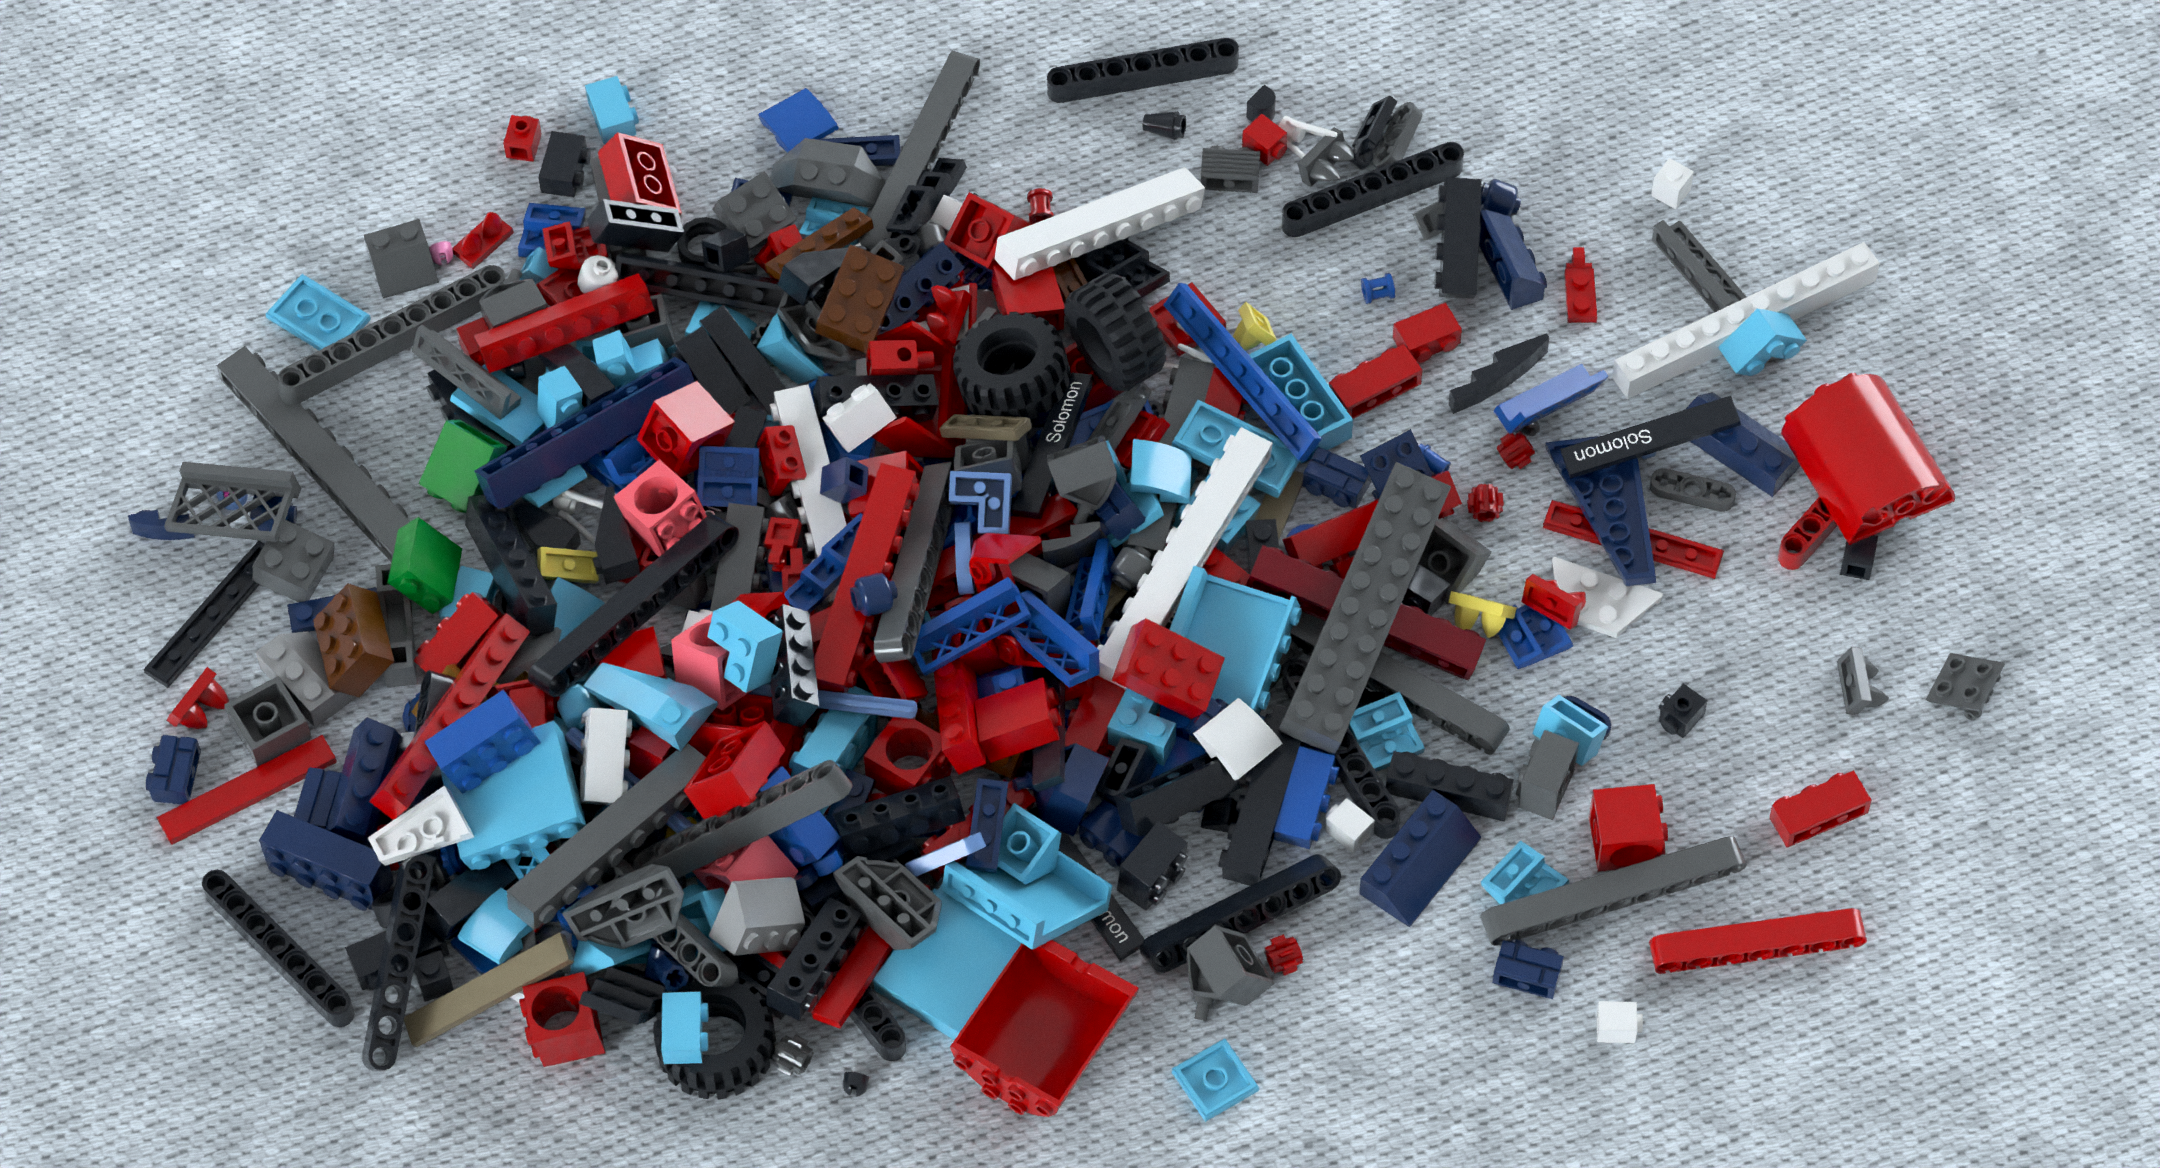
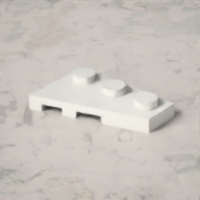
(422, 829)

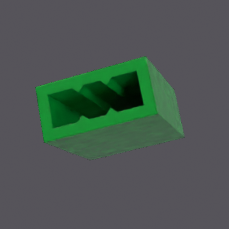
(453, 463)
(425, 565)

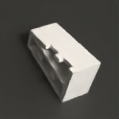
(604, 755)

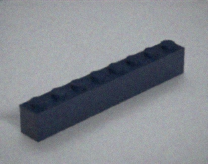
(579, 436)

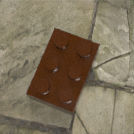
(859, 298)
(353, 640)

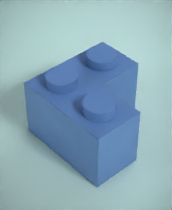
(988, 491)

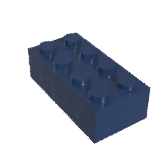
(324, 860)

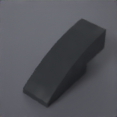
(583, 370)

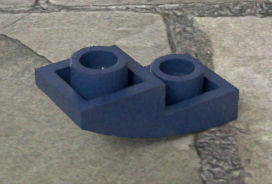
(149, 525)

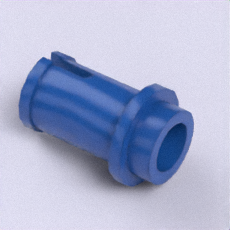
(1435, 462)

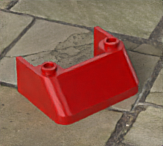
(924, 438)
(990, 565)

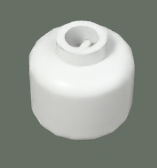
(596, 273)

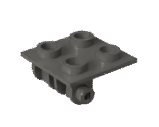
(1966, 683)

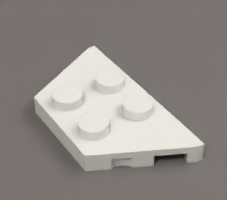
(1609, 602)

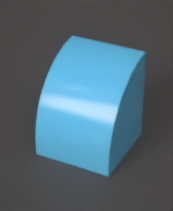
(537, 266)

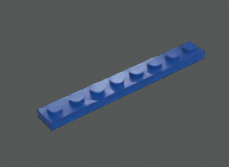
(1242, 372)

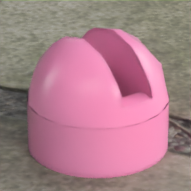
(441, 248)

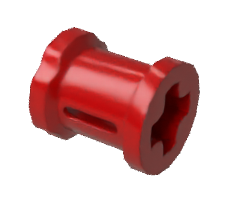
(1039, 204)

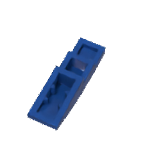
(825, 571)

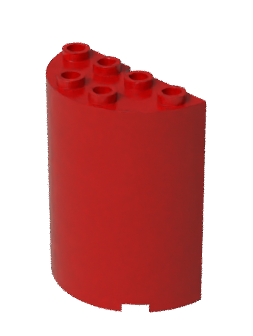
(1864, 456)
(1040, 1027)

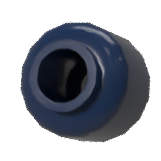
(1500, 197)
(873, 594)

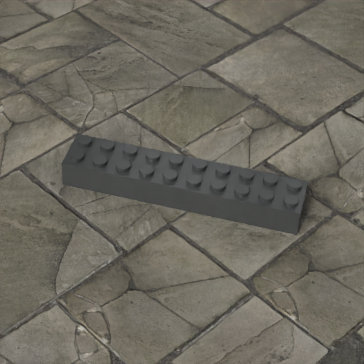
(1364, 609)

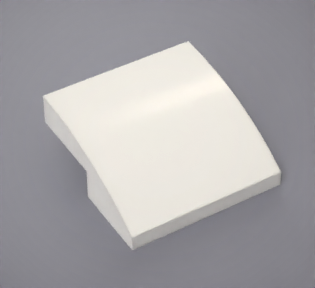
(1237, 738)

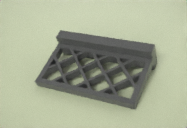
(241, 481)

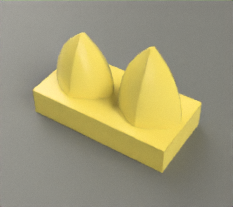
(1253, 328)
(567, 564)
(1468, 609)

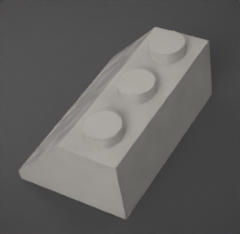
(302, 671)
(759, 917)

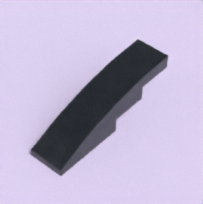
(922, 200)
(1506, 368)

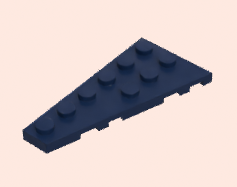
(1616, 512)

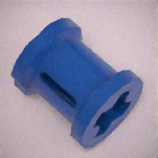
(1387, 291)

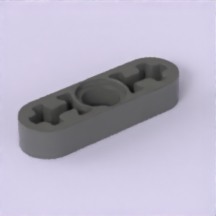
(1398, 135)
(1712, 502)

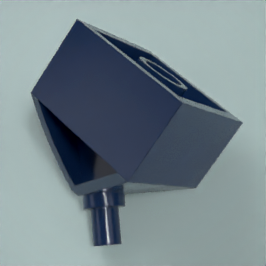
(1067, 802)

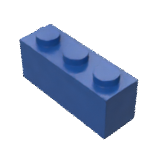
(1306, 798)

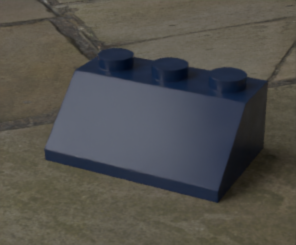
(1510, 260)

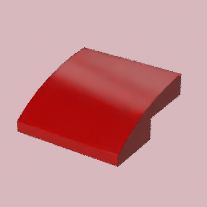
(570, 247)

